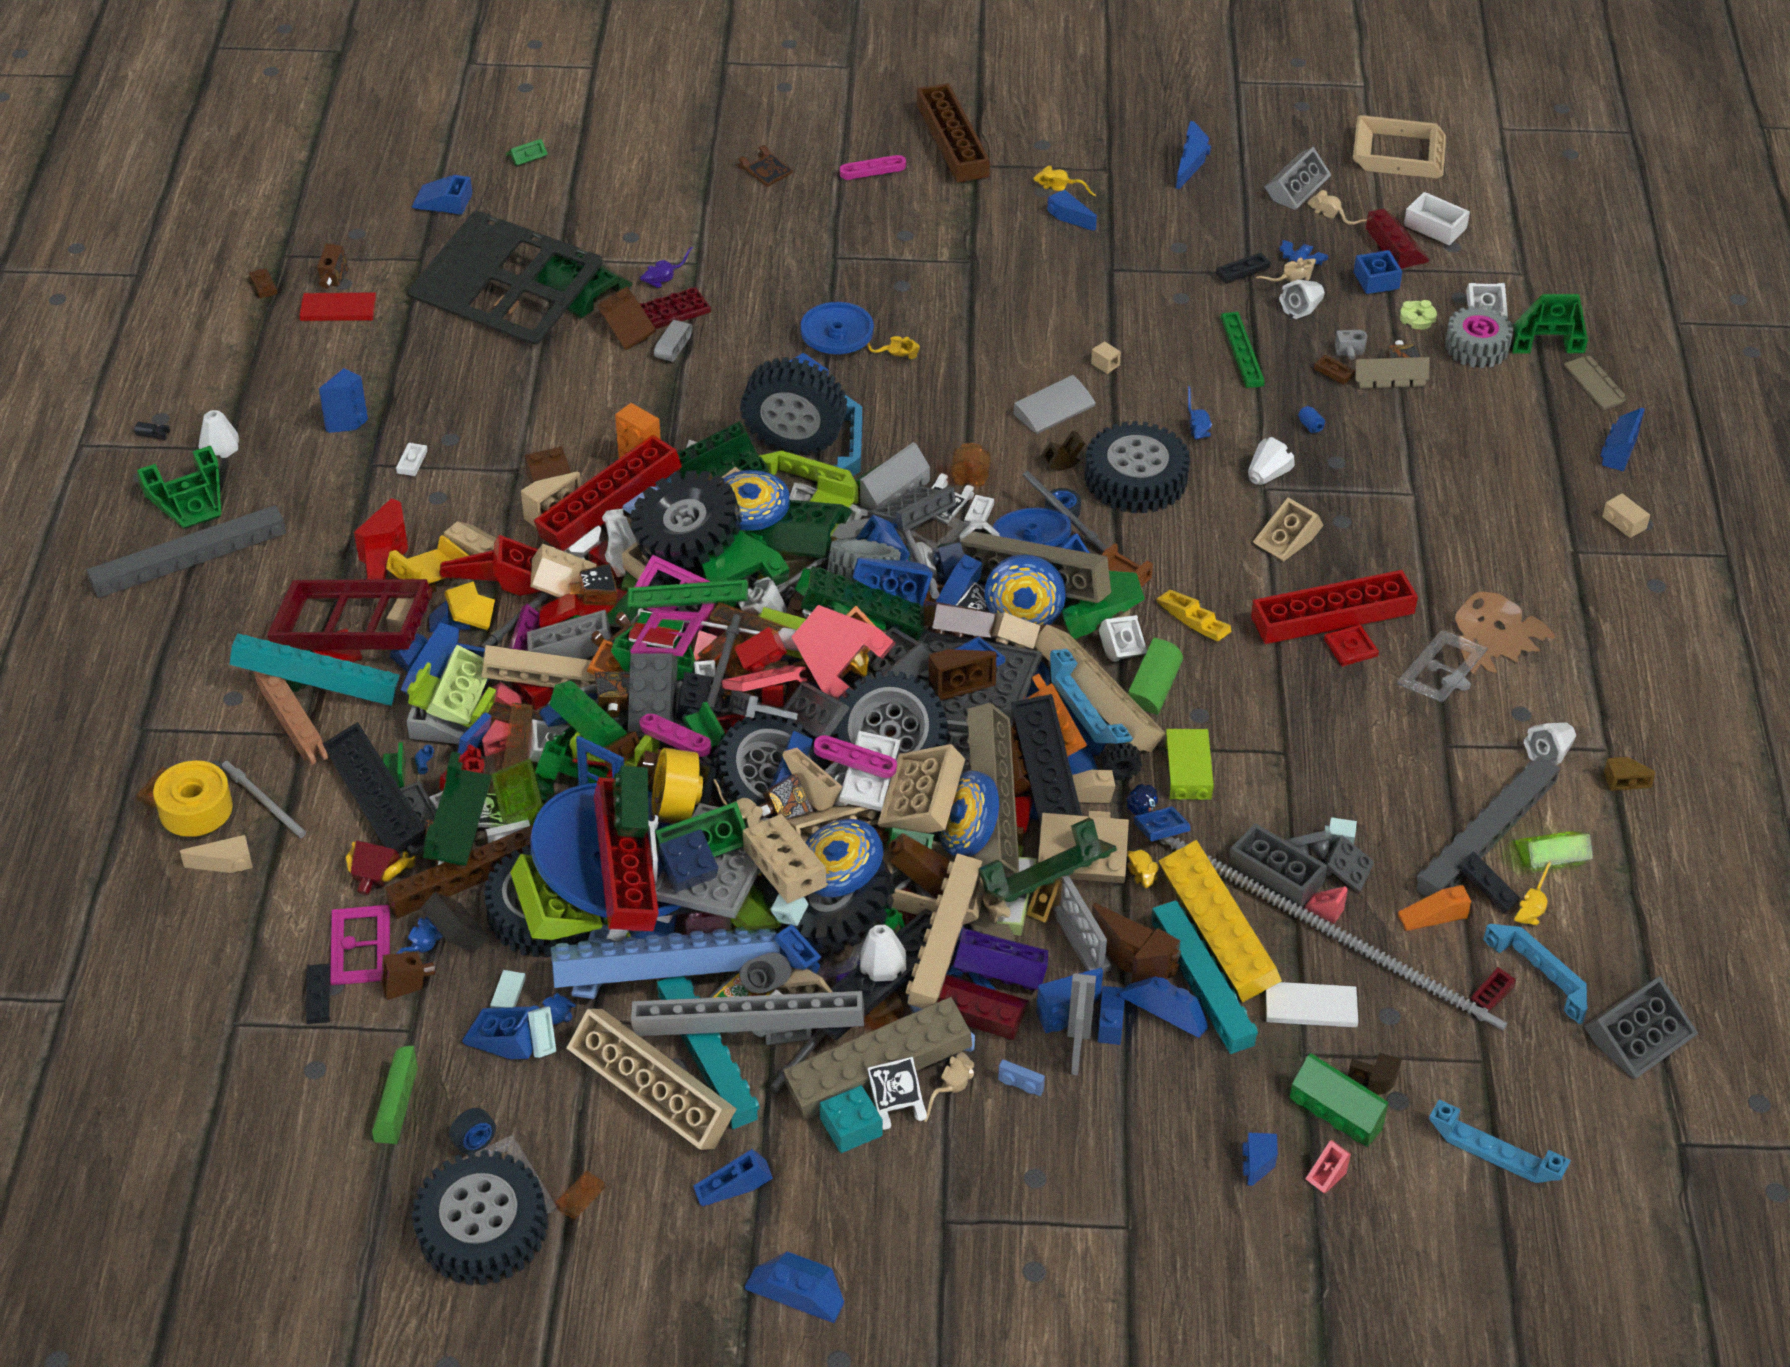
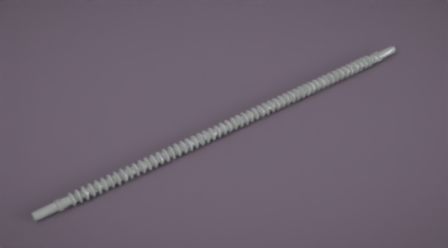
(1480, 1013)

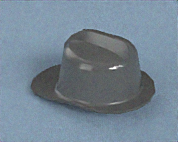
(765, 973)

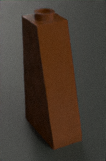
(919, 863)

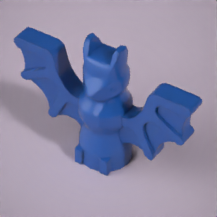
(1303, 252)

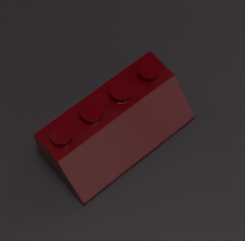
(1392, 236)
(985, 1007)

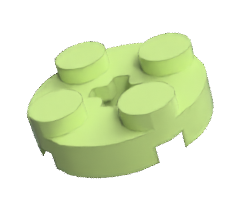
(1411, 310)

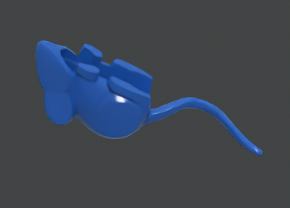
(1199, 421)
(423, 936)
(559, 1007)

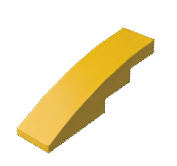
(1190, 613)

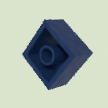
(687, 860)

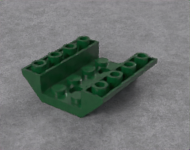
(560, 273)
(722, 453)
(805, 528)

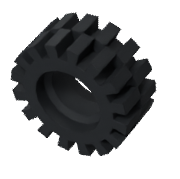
(1128, 754)

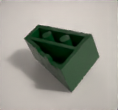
(631, 801)

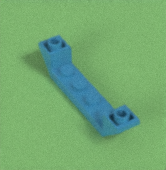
(853, 462)
(1061, 668)
(1503, 936)
(1495, 1150)

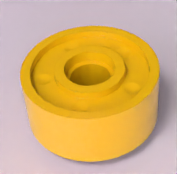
(676, 786)
(193, 798)

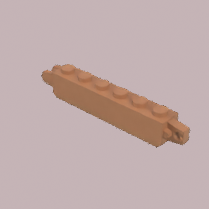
(291, 716)

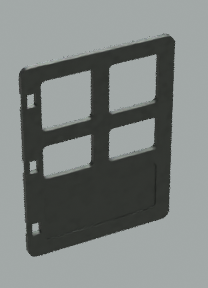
(476, 257)

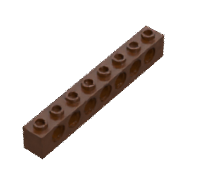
(452, 878)

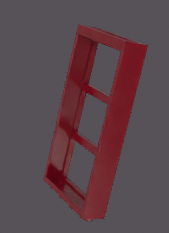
(301, 590)

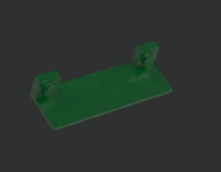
(837, 588)
(457, 814)
(1087, 850)

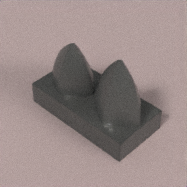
(1318, 841)

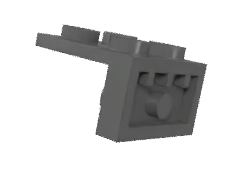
(1347, 863)

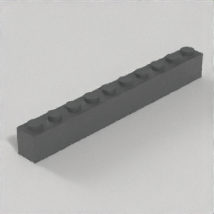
(186, 551)
(1490, 825)

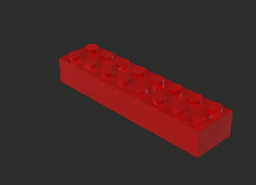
(607, 491)
(1333, 606)
(625, 869)

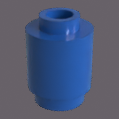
(1311, 419)

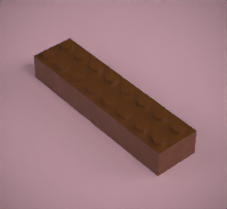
(953, 132)

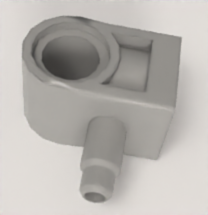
(1350, 342)

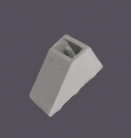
(432, 728)

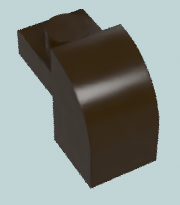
(1063, 456)
(1378, 1078)

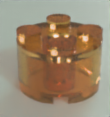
(970, 464)

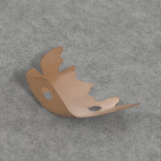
(1504, 642)

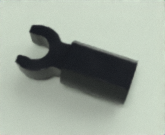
(151, 430)

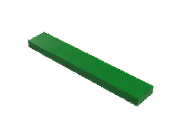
(1242, 350)
(688, 594)

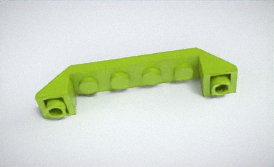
(807, 468)

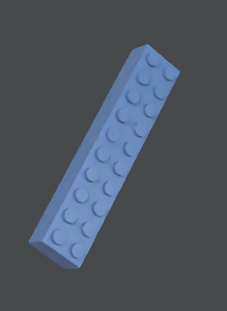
(658, 956)

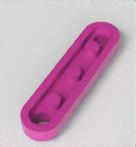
(872, 167)
(675, 734)
(855, 756)

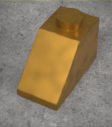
(1627, 774)
(1044, 900)

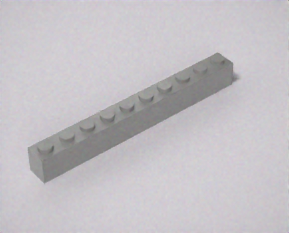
(748, 1013)

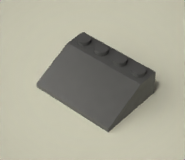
(904, 656)
(1642, 1028)

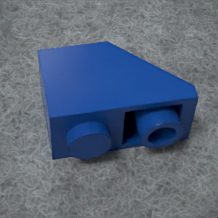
(1261, 1155)

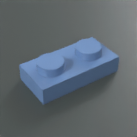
(1021, 1077)

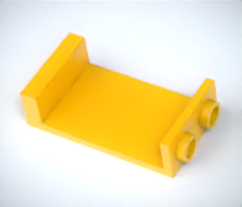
(426, 564)

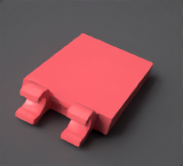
(764, 678)

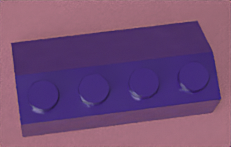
(1001, 959)

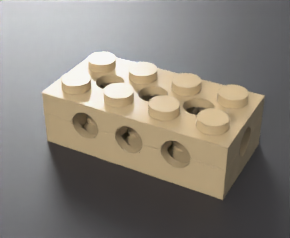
(775, 846)

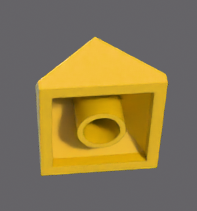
(470, 607)

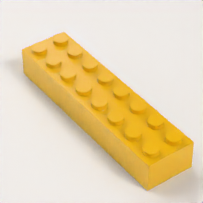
(1220, 921)

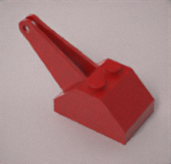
(379, 537)
(508, 564)

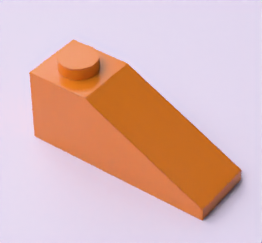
(1438, 908)

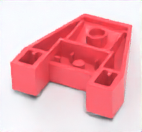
(831, 643)

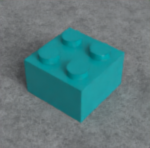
(851, 1119)

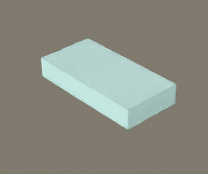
(508, 989)
(542, 1032)

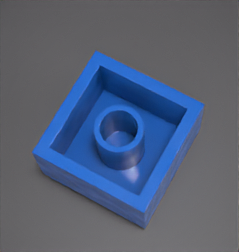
(1377, 272)

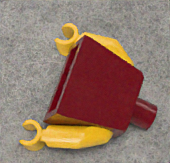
(375, 865)

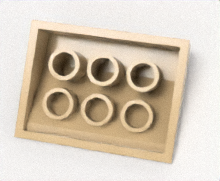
(922, 790)
(1058, 836)

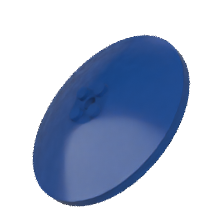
(568, 850)

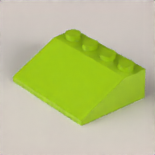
(544, 910)

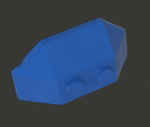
(1169, 1003)
(798, 1284)

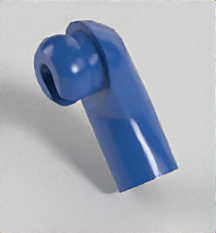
(422, 758)

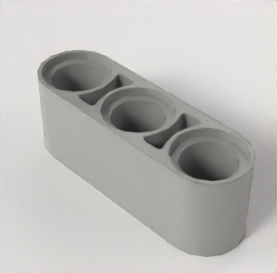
(673, 340)

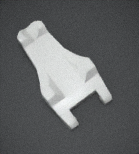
(619, 540)

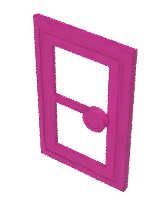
(656, 563)
(696, 619)
(338, 943)

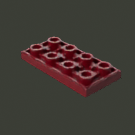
(676, 306)

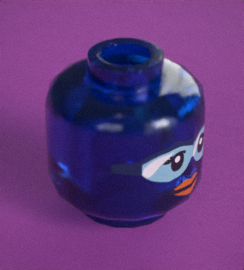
(1142, 799)

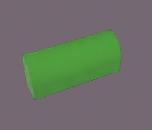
(1156, 675)
(395, 1096)

